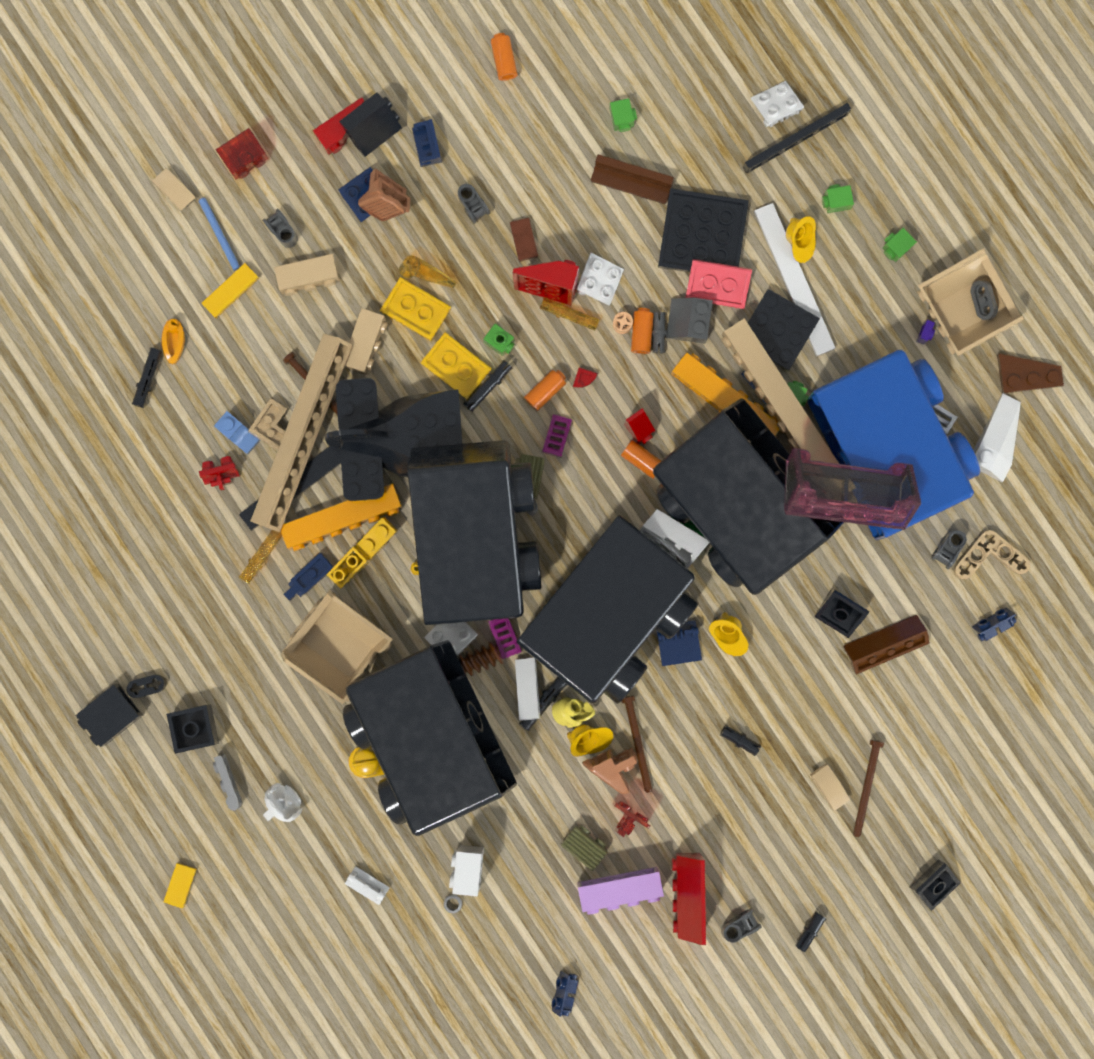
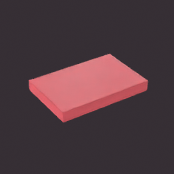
(719, 282)

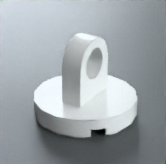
(282, 803)

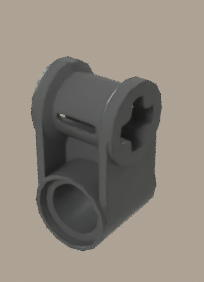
(473, 206)
(279, 227)
(949, 550)
(742, 926)

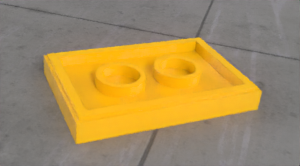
(415, 309)
(456, 365)

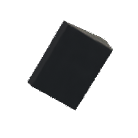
(841, 613)
(935, 884)

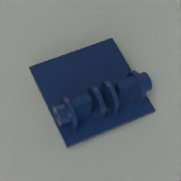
(354, 191)
(681, 648)

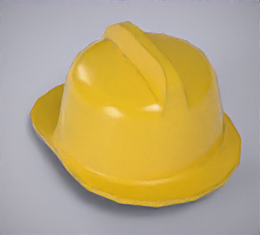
(801, 236)
(729, 635)
(589, 740)
(364, 763)

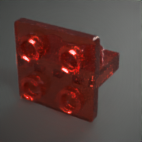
(626, 824)

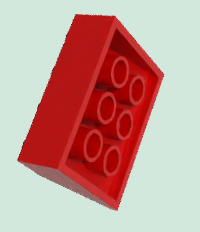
(550, 280)
(690, 897)

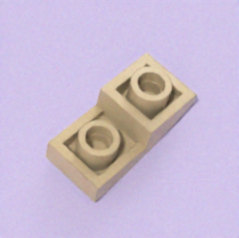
(173, 188)
(830, 787)

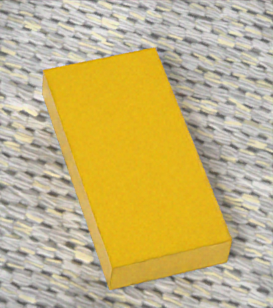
(180, 885)

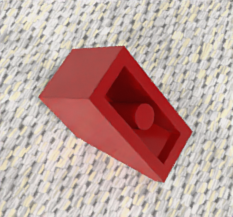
(640, 426)

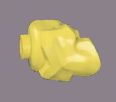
(571, 712)

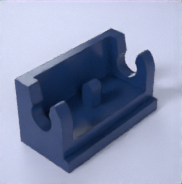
(426, 143)

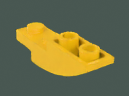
(362, 552)

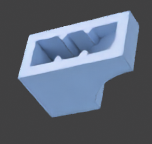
(236, 432)

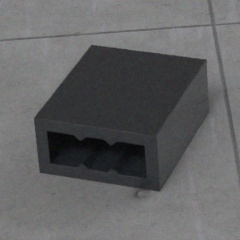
(371, 124)
(108, 715)

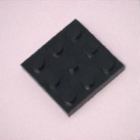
(782, 328)

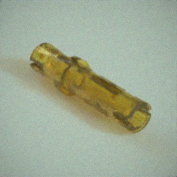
(565, 312)
(260, 556)

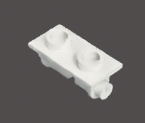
(367, 885)

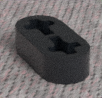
(148, 690)

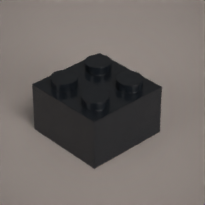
(192, 728)

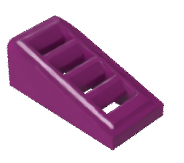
(551, 451)
(492, 623)

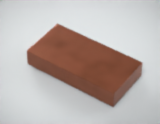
(523, 239)

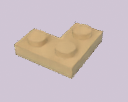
(266, 423)

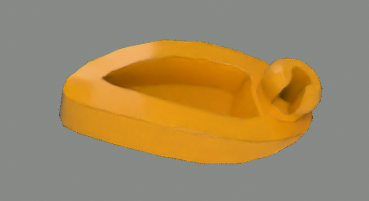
(172, 340)

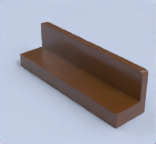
(631, 179)
(887, 644)

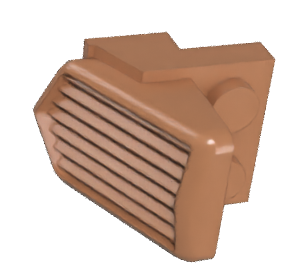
(384, 198)
(610, 768)

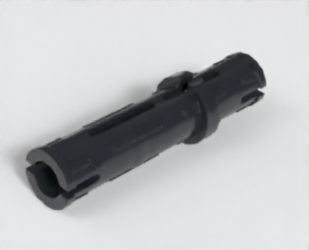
(146, 379)
(488, 385)
(558, 685)

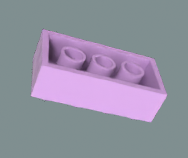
(620, 889)

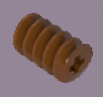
(480, 659)

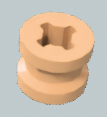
(624, 319)

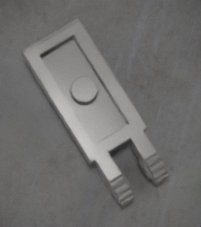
(228, 783)

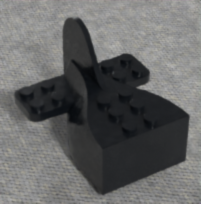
(384, 437)

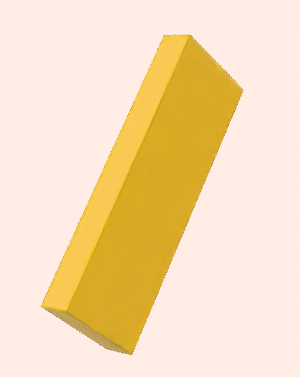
(230, 290)

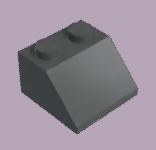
(689, 319)

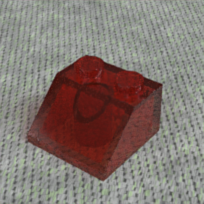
(242, 154)

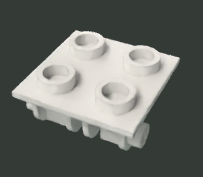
(777, 104)
(599, 279)
(457, 633)

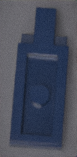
(308, 577)

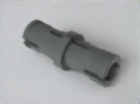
(659, 332)

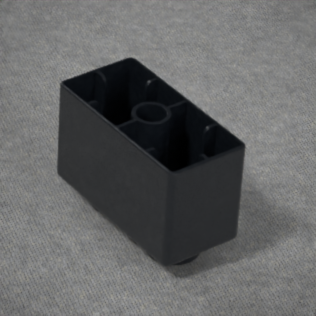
(734, 492)
(469, 533)
(609, 611)
(427, 739)

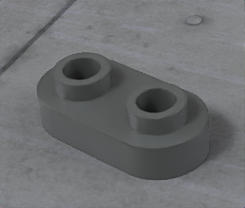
(982, 301)

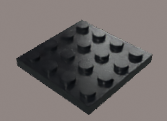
(702, 229)

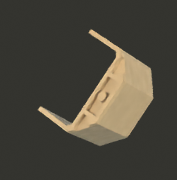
(954, 308)
(334, 646)

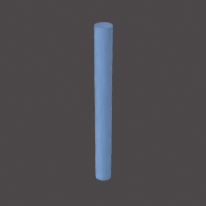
(219, 234)

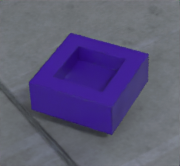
(926, 332)

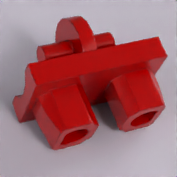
(219, 475)

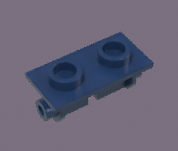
(1002, 619)
(562, 1003)

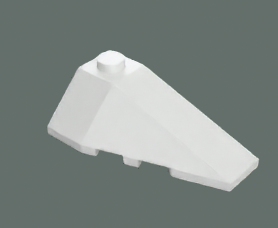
(998, 439)

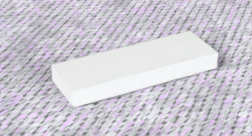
(527, 689)

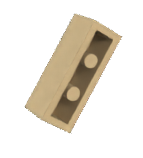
(307, 274)
(365, 341)

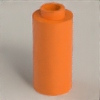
(503, 57)
(642, 331)
(545, 389)
(640, 458)

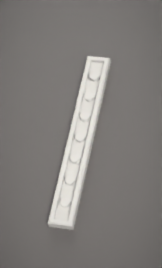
(793, 275)

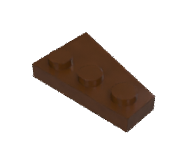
(1027, 375)

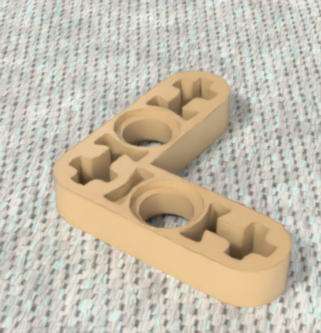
(993, 549)

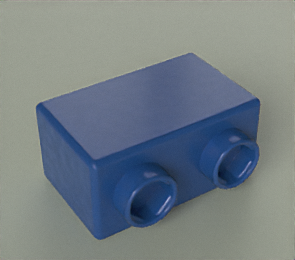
(888, 418)

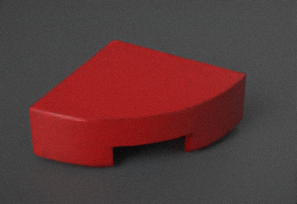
(584, 378)

